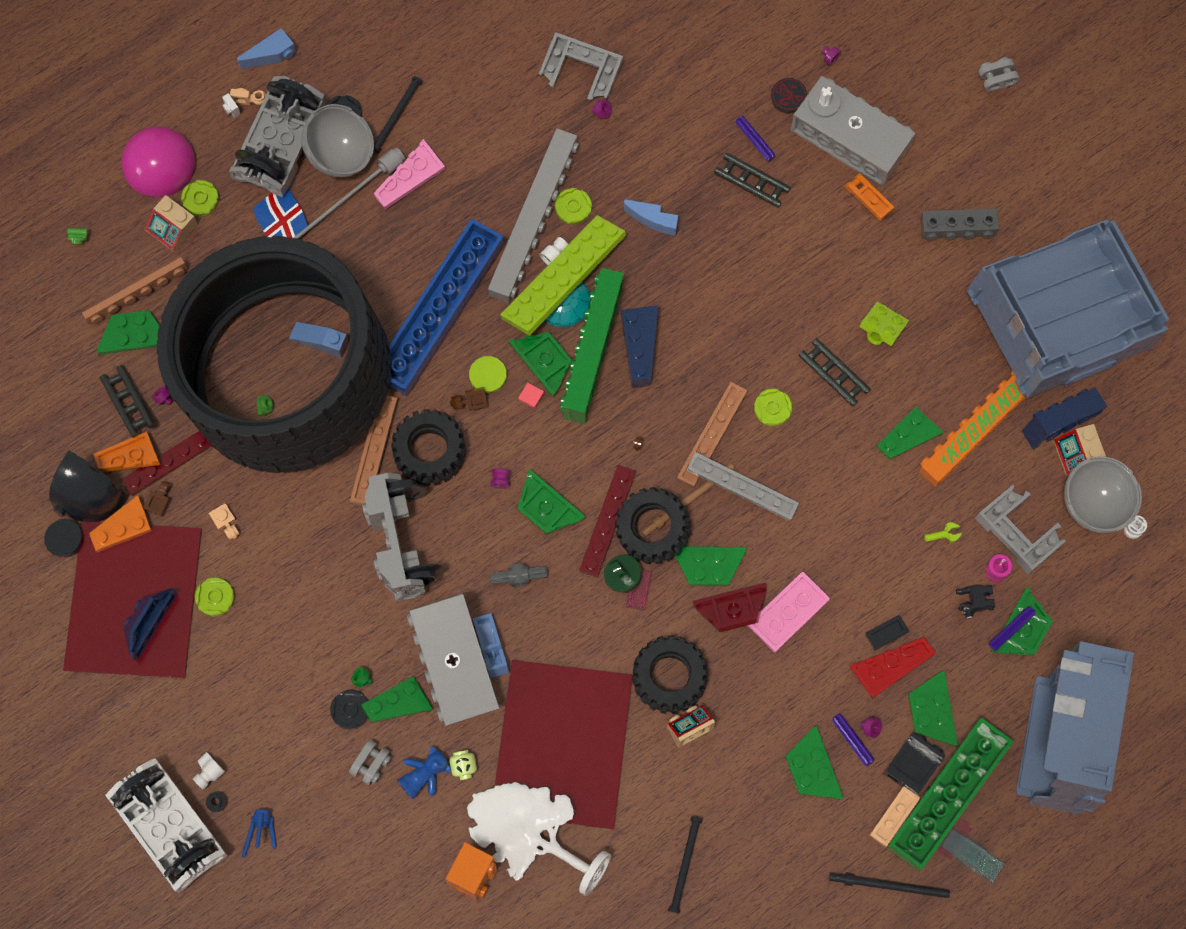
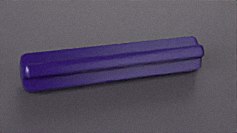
(755, 138)
(1012, 628)
(853, 740)

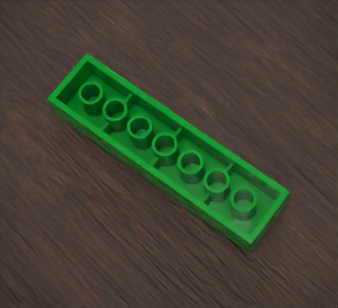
(592, 345)
(949, 795)

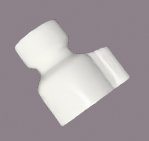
(553, 251)
(210, 771)

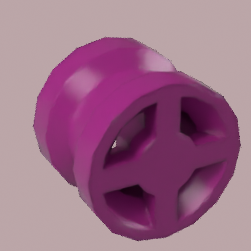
(500, 478)

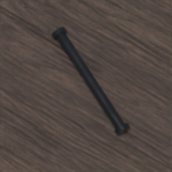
(395, 115)
(685, 865)

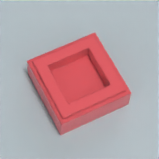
(531, 395)

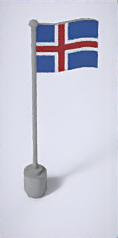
(284, 216)

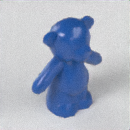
(424, 772)

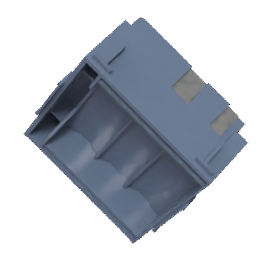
(1069, 308)
(1075, 730)

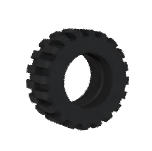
(423, 424)
(635, 508)
(679, 650)

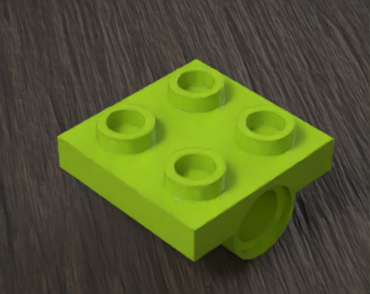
(883, 325)

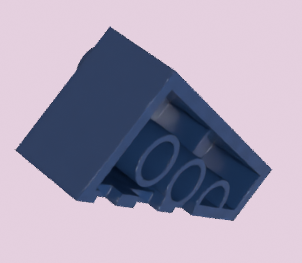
(639, 339)
(1063, 416)

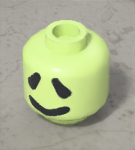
(463, 764)

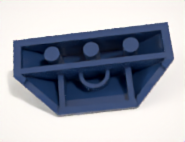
(146, 619)

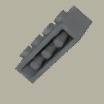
(959, 224)

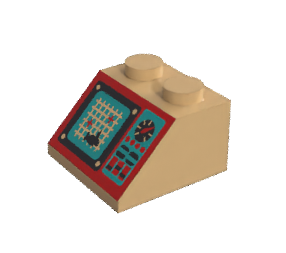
(170, 223)
(1078, 446)
(691, 725)

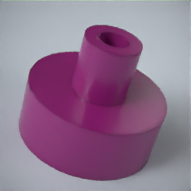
(831, 55)
(602, 109)
(162, 395)
(872, 727)

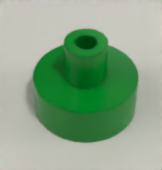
(361, 677)

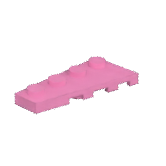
(410, 175)

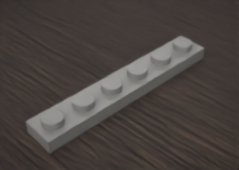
(742, 486)

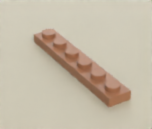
(134, 291)
(714, 429)
(373, 450)

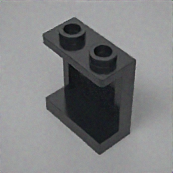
(914, 763)

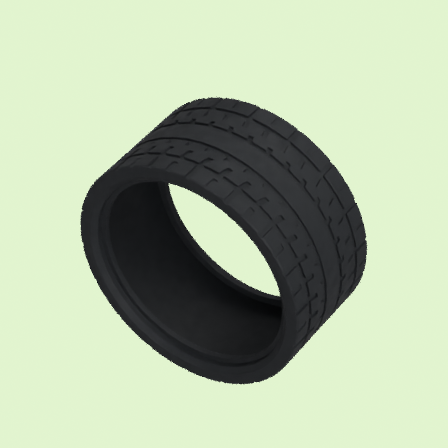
(224, 288)

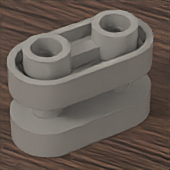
(999, 74)
(381, 759)

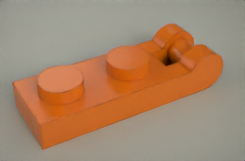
(870, 197)

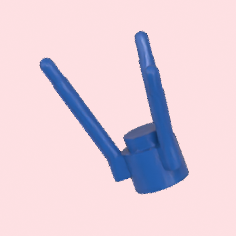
(260, 821)

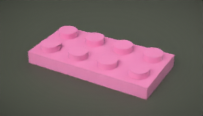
(789, 612)

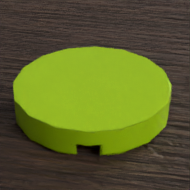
(200, 198)
(573, 206)
(488, 373)
(773, 407)
(214, 597)

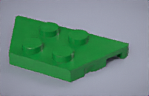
(129, 333)
(544, 359)
(546, 506)
(710, 564)
(1029, 637)
(932, 711)
(812, 768)

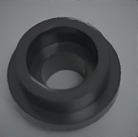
(216, 808)

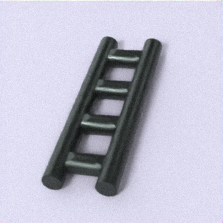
(748, 169)
(834, 383)
(129, 390)

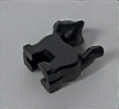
(978, 600)

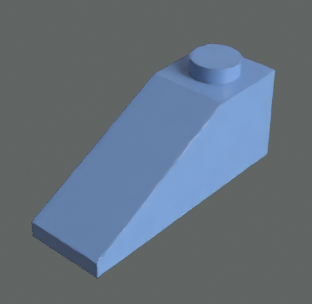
(269, 51)
(320, 338)

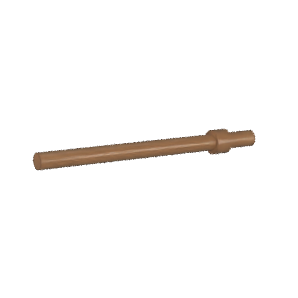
(658, 522)

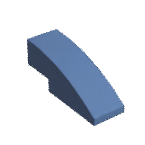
(651, 216)
(490, 645)

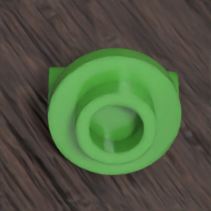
(77, 235)
(264, 405)

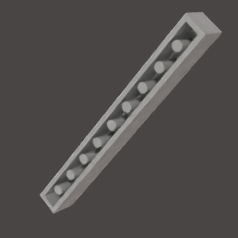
(532, 216)

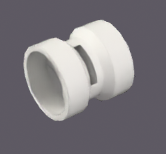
(1134, 531)

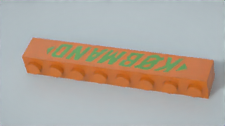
(972, 432)

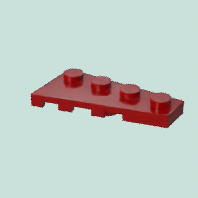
(887, 668)

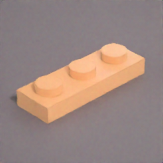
(894, 816)

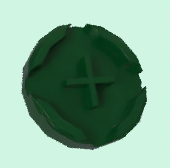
(623, 573)

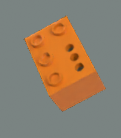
(471, 872)

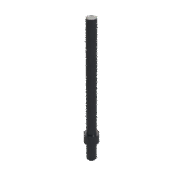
(850, 879)

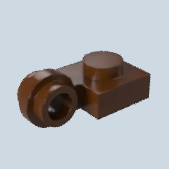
(475, 398)

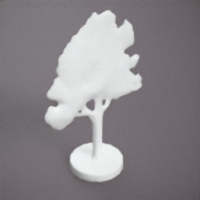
(513, 821)

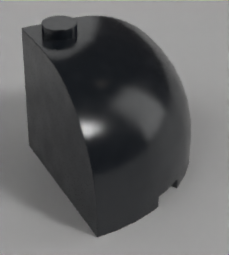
(83, 492)

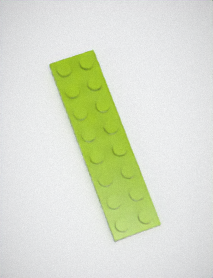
(563, 275)

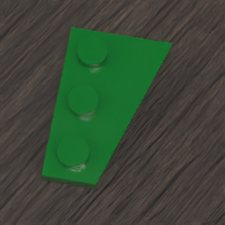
(909, 433)
(397, 702)

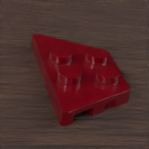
(733, 608)

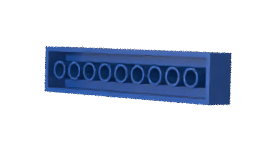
(442, 303)

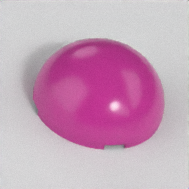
(158, 162)

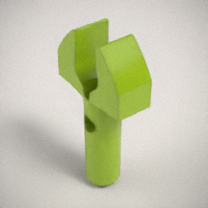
(944, 534)

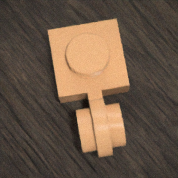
(243, 97)
(223, 518)

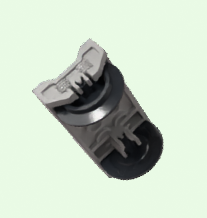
(276, 135)
(385, 503)

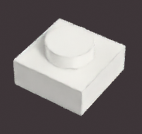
(230, 106)

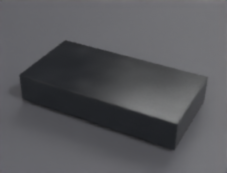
(887, 633)

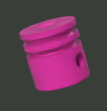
(998, 568)

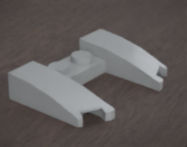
(564, 46)
(995, 519)

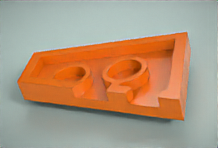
(128, 454)
(121, 526)

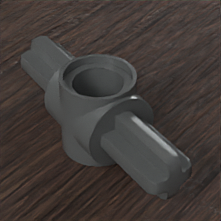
(518, 575)

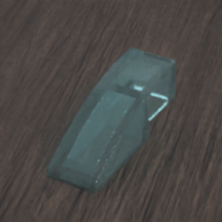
(973, 856)

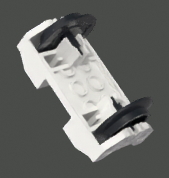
(165, 824)

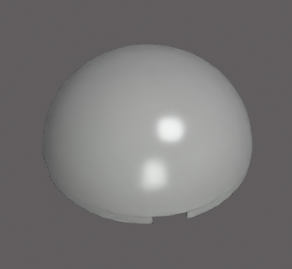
(337, 141)
(1102, 495)

